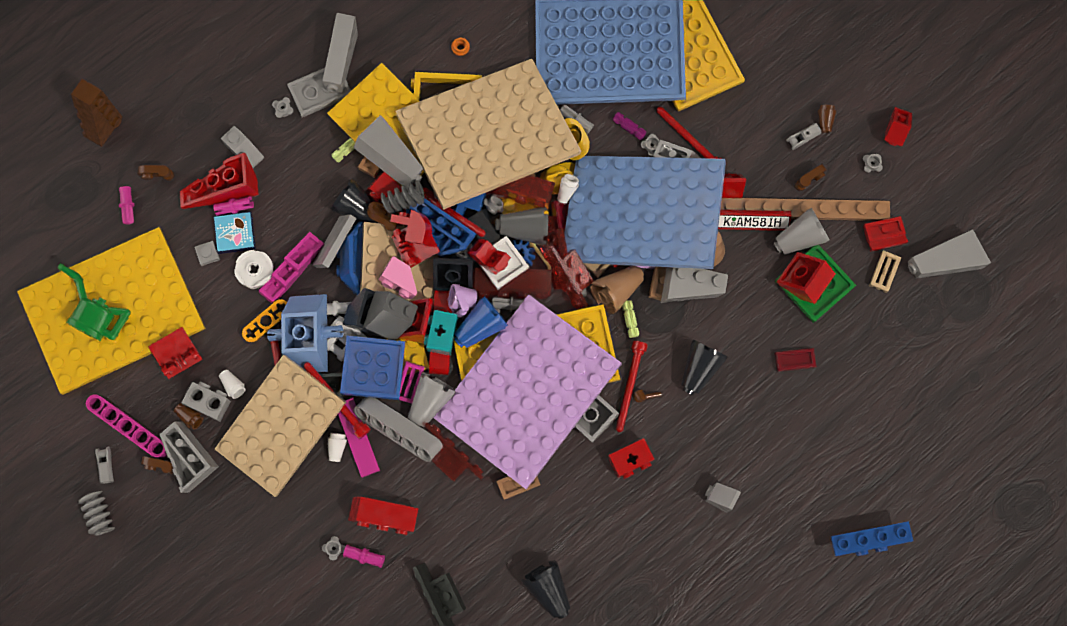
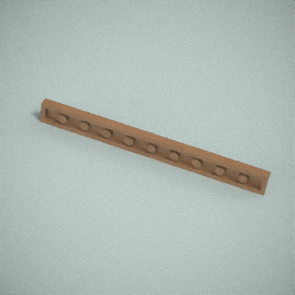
(824, 209)

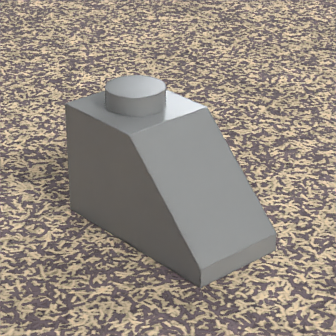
(239, 143)
(670, 150)
(722, 496)

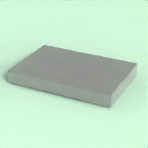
(311, 95)
(334, 241)

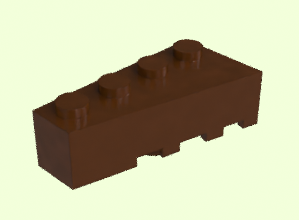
(96, 112)

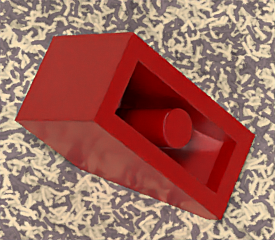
(898, 127)

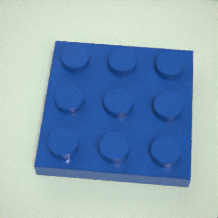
(372, 367)

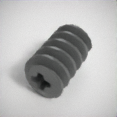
(403, 199)

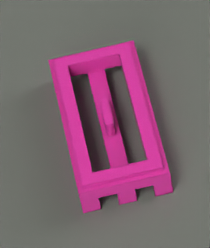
(414, 366)

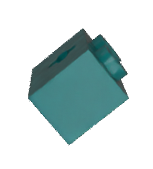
(448, 323)

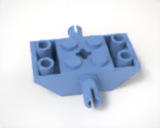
(306, 331)

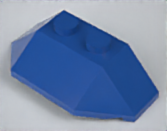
(447, 232)
(350, 259)

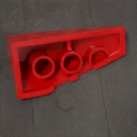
(231, 180)

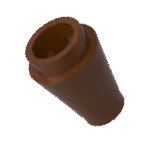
(826, 117)
(188, 416)

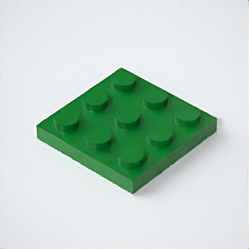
(835, 291)

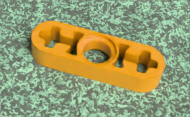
(251, 326)

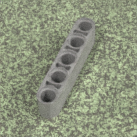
(398, 428)

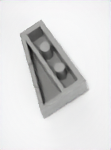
(692, 283)
(187, 455)

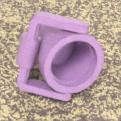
(461, 299)

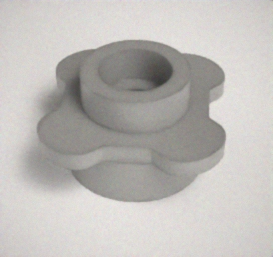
(282, 112)
(652, 139)
(876, 158)
(494, 204)
(328, 548)

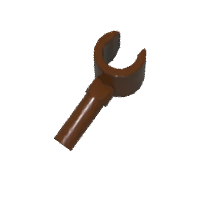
(639, 395)

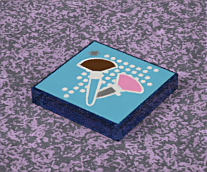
(234, 232)

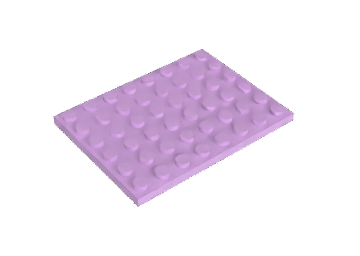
(528, 391)

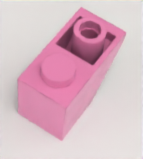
(399, 277)

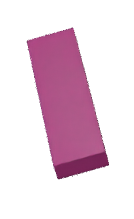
(361, 447)

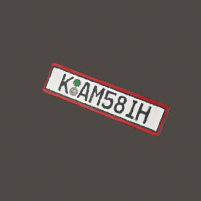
(754, 220)

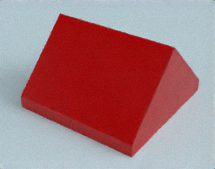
(733, 186)
(419, 327)

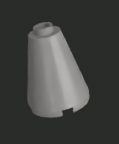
(802, 234)
(429, 399)

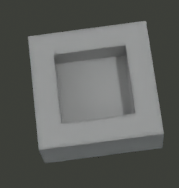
(207, 253)

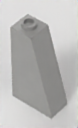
(340, 52)
(388, 152)
(953, 256)

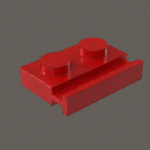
(885, 233)

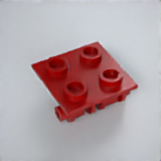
(412, 252)
(175, 352)

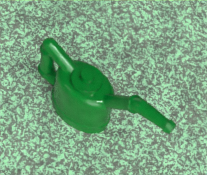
(93, 315)

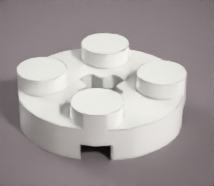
(244, 264)

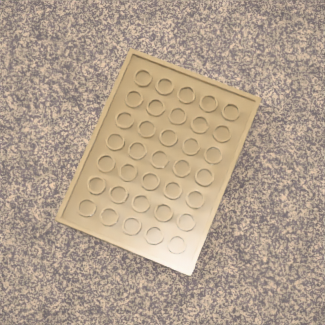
(487, 133)

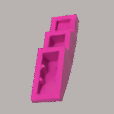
(291, 268)

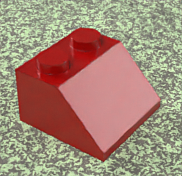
(806, 277)

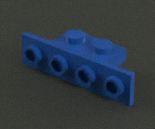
(873, 538)

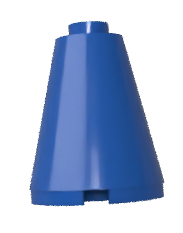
(479, 324)

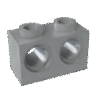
(204, 405)

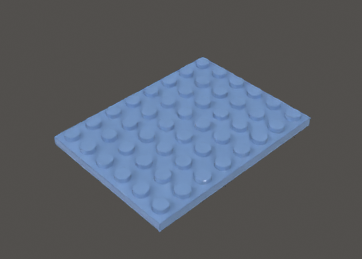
(611, 50)
(646, 211)

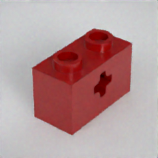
(639, 450)

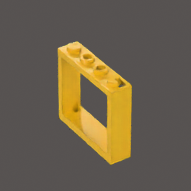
(440, 78)

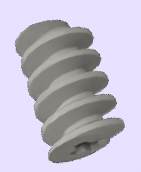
(95, 513)

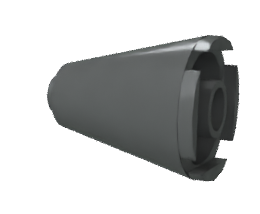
(524, 225)

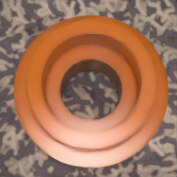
(460, 41)

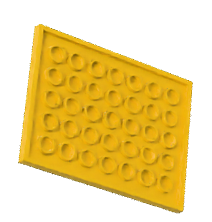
(129, 276)

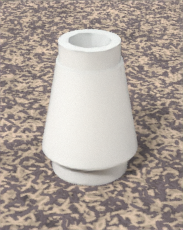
(568, 186)
(232, 384)
(336, 446)

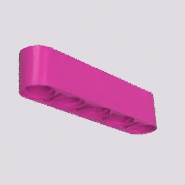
(119, 424)

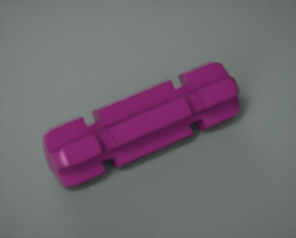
(629, 126)

